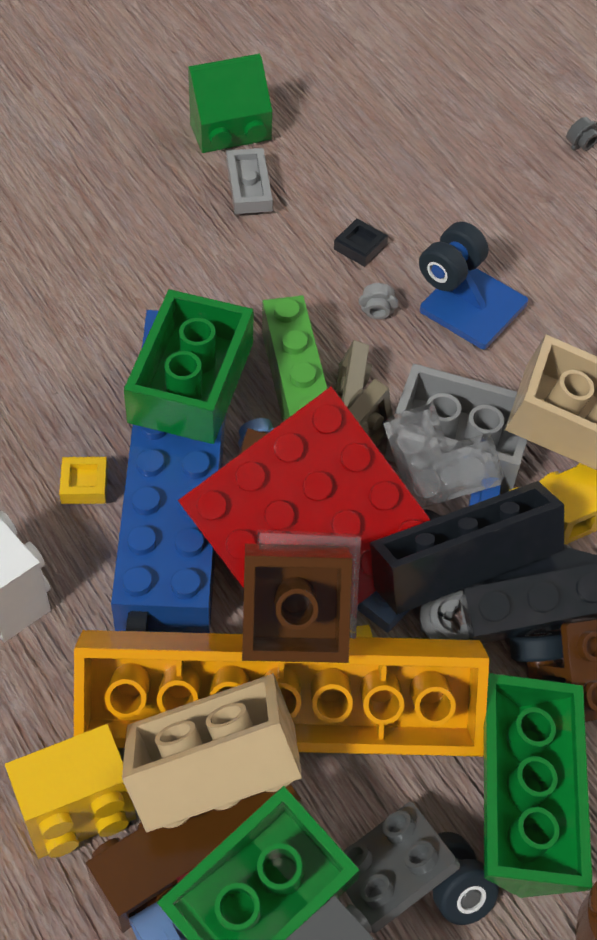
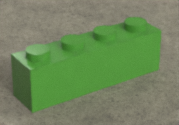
(291, 353)

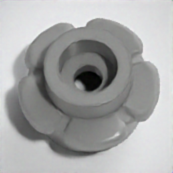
(378, 300)

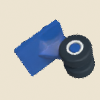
(464, 296)

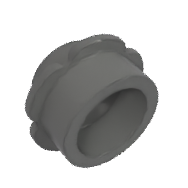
(582, 134)

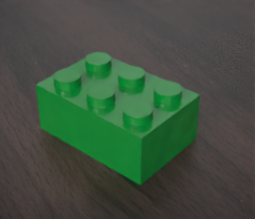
(189, 366)

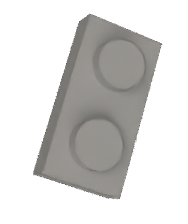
(249, 181)

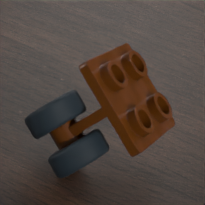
(579, 649)

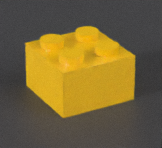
(72, 792)

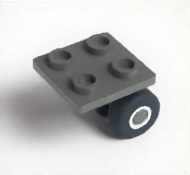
(409, 859)

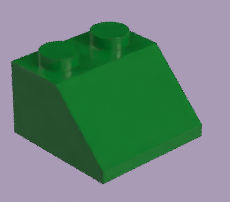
(229, 103)

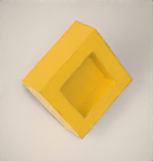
(83, 480)

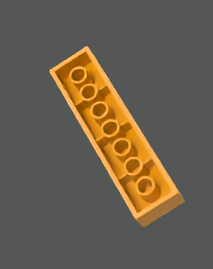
(386, 700)

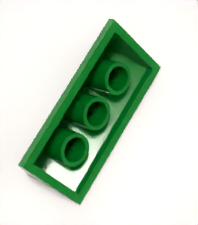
(536, 787)

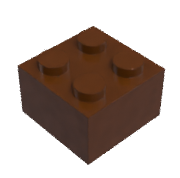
(297, 603)

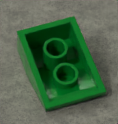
(262, 877)

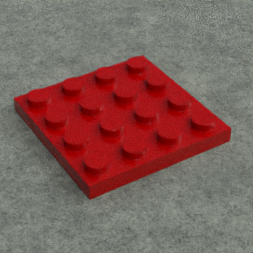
(305, 477)

